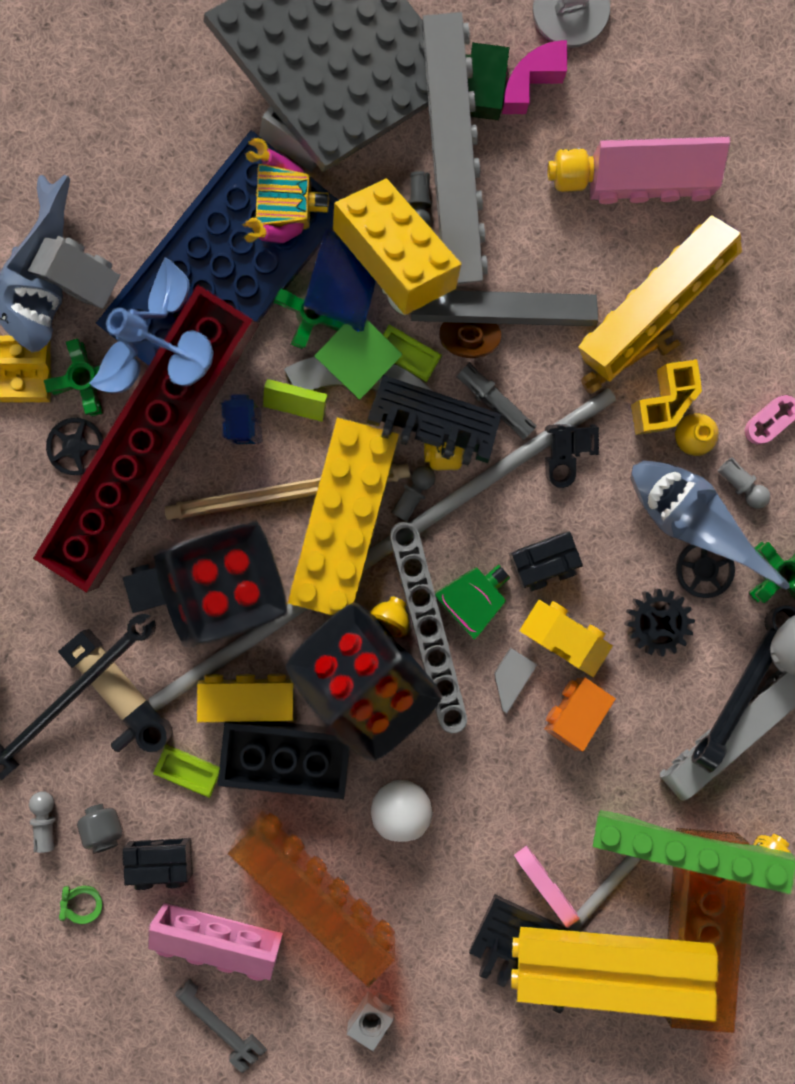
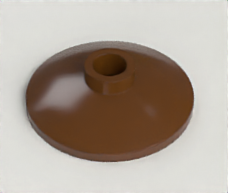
(470, 339)

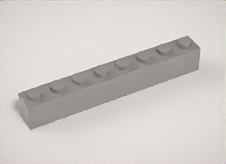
(453, 141)

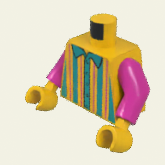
(282, 197)

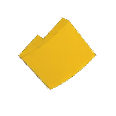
(23, 372)

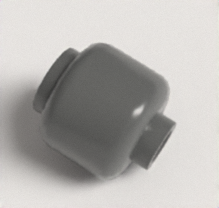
(99, 828)

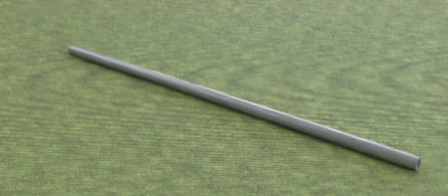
(384, 547)

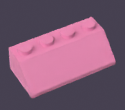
(658, 169)
(214, 941)

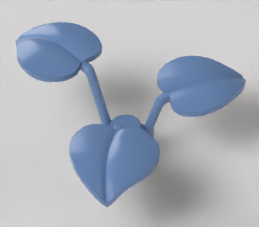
(190, 359)

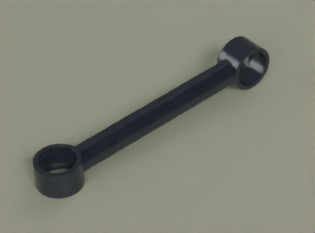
(712, 747)

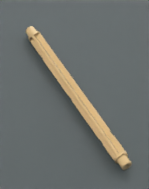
(259, 496)

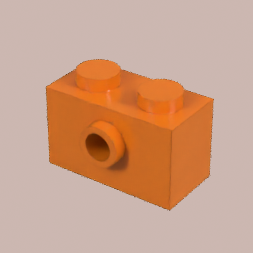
(578, 713)

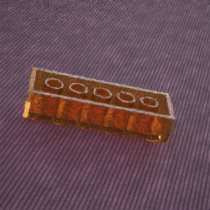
(315, 897)
(710, 912)

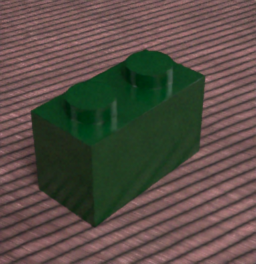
(488, 79)

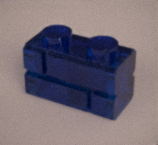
(241, 420)

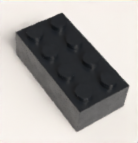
(283, 759)

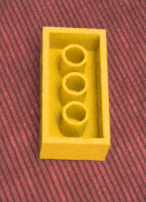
(396, 246)

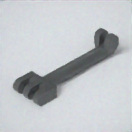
(241, 1048)

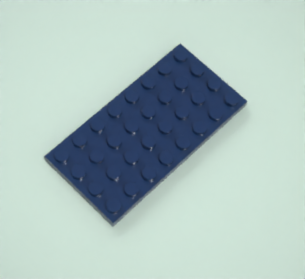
(214, 254)

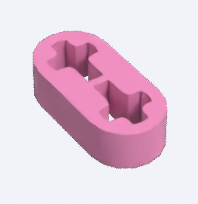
(767, 414)

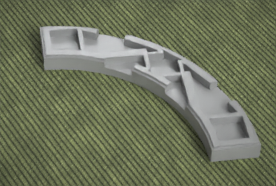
(314, 376)

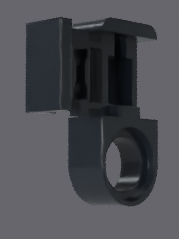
(565, 444)

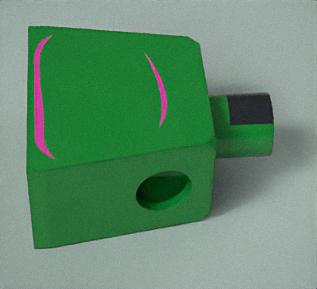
(474, 598)

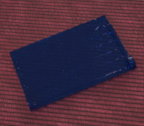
(340, 284)

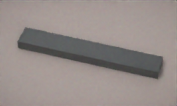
(511, 308)

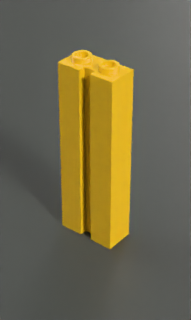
(616, 973)

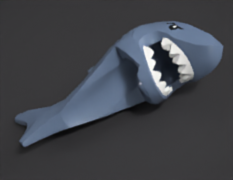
(25, 299)
(693, 512)

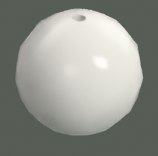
(401, 811)

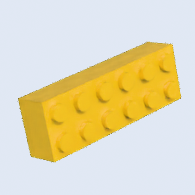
(343, 517)

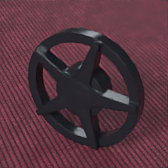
(73, 446)
(704, 570)

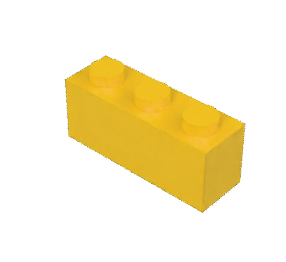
(244, 698)

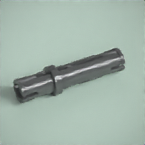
(496, 400)

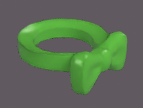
(70, 894)

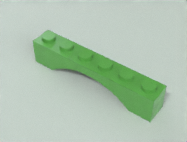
(722, 859)

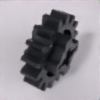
(668, 613)

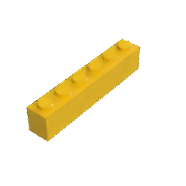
(660, 297)

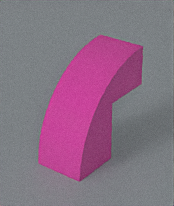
(540, 66)

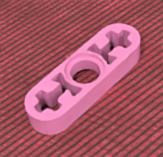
(546, 887)

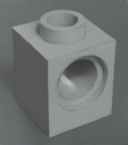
(371, 1032)

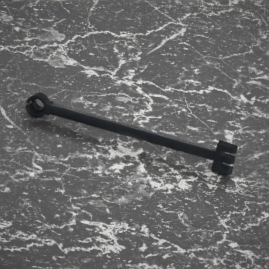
(74, 691)

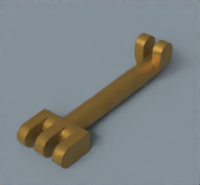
(592, 382)

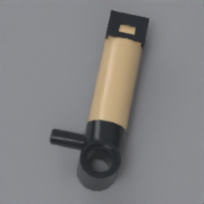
(119, 694)

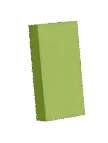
(416, 357)
(294, 400)
(187, 771)

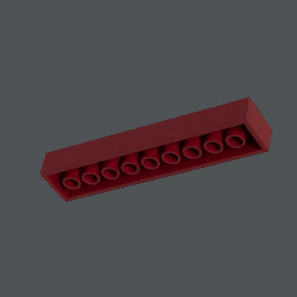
(142, 447)

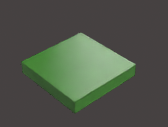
(358, 357)

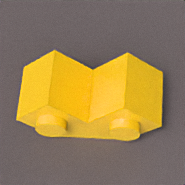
(678, 389)
(566, 638)

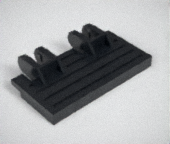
(434, 419)
(497, 931)

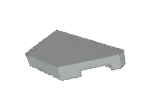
(512, 676)

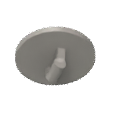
(571, 20)

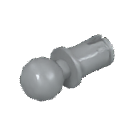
(756, 495)
(41, 805)

